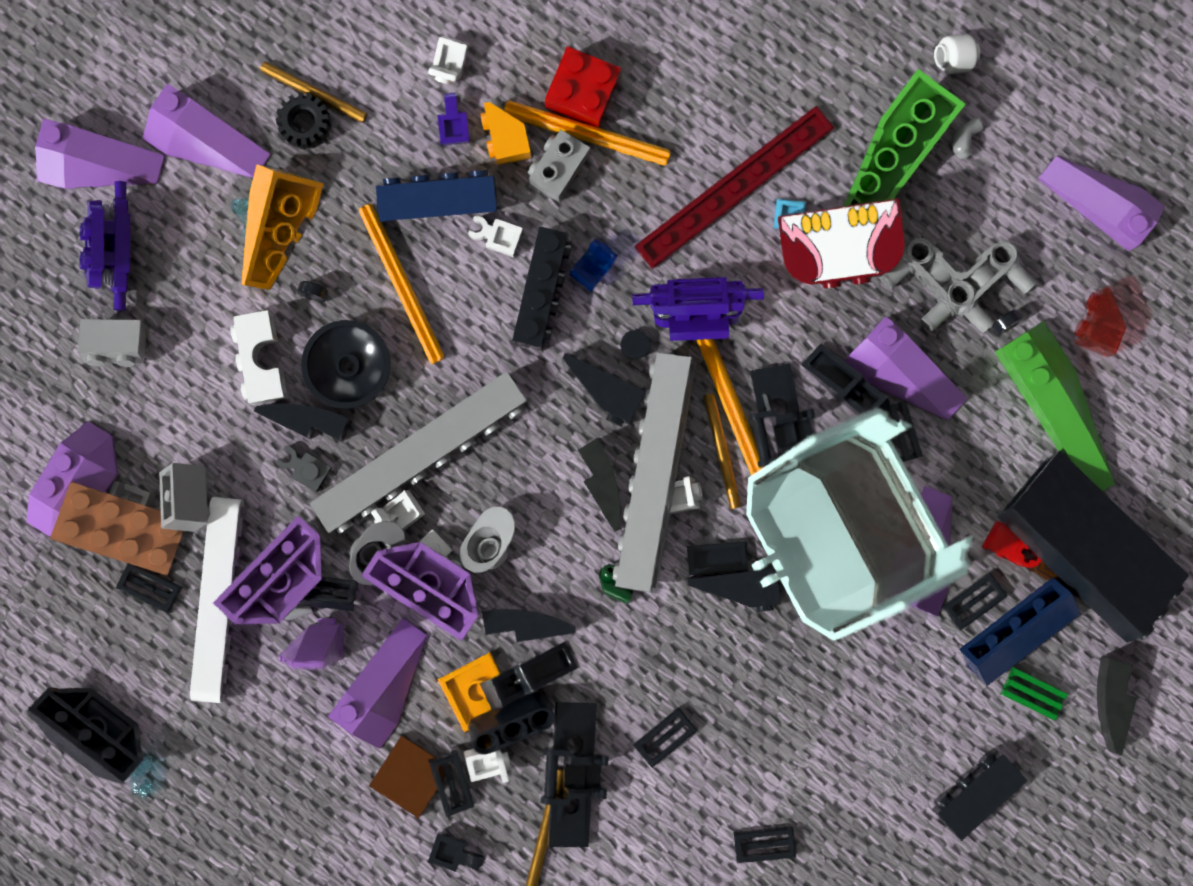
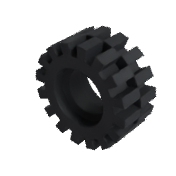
(295, 106)

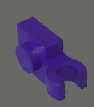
(453, 125)

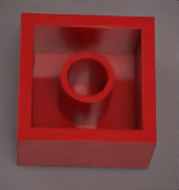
(582, 87)

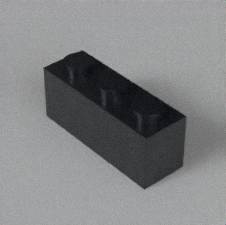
(978, 794)

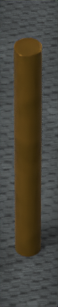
(306, 88)
(722, 451)
(541, 844)

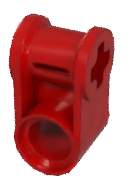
(1009, 546)

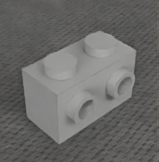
(558, 165)
(112, 342)
(184, 497)

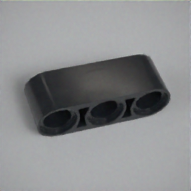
(511, 723)

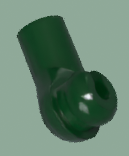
(608, 585)

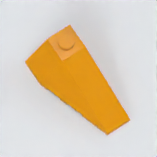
(274, 214)

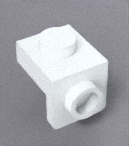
(449, 60)
(686, 495)
(401, 510)
(487, 765)

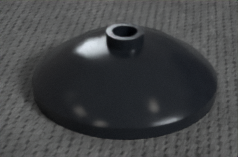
(325, 360)

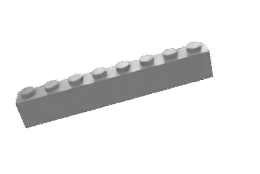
(418, 453)
(655, 473)

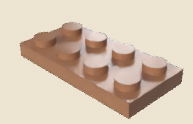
(115, 528)

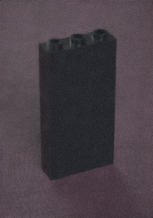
(1094, 547)

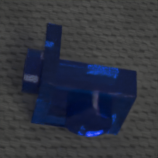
(593, 265)

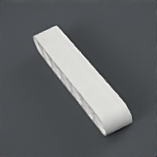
(212, 628)

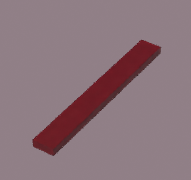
(734, 187)

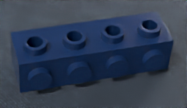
(436, 197)
(1020, 631)

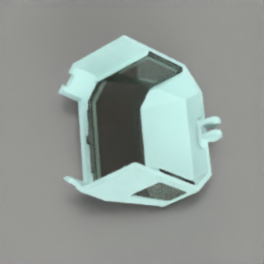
(849, 528)

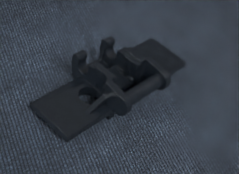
(792, 426)
(580, 775)

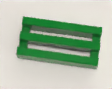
(1056, 705)

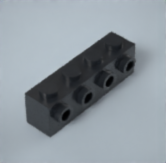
(540, 289)

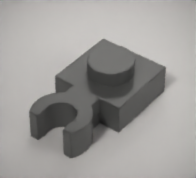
(308, 470)

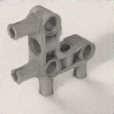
(942, 280)

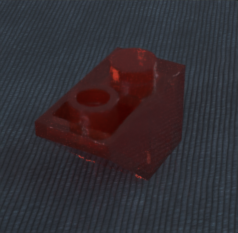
(1102, 326)

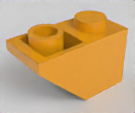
(507, 134)

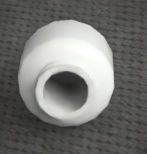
(957, 54)

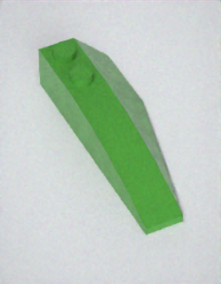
(904, 139)
(1057, 399)

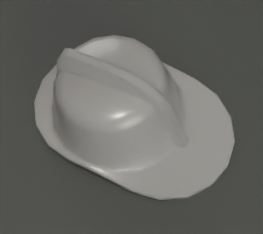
(375, 538)
(488, 541)

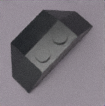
(90, 731)

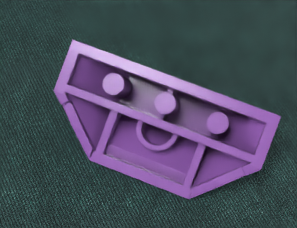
(83, 458)
(275, 578)
(426, 585)

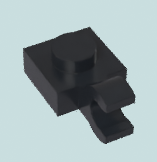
(450, 852)

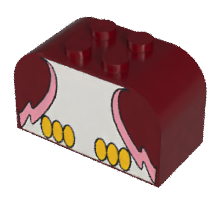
(842, 243)

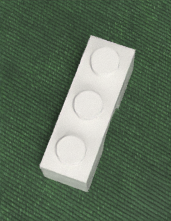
(252, 333)

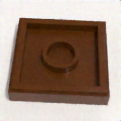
(407, 777)

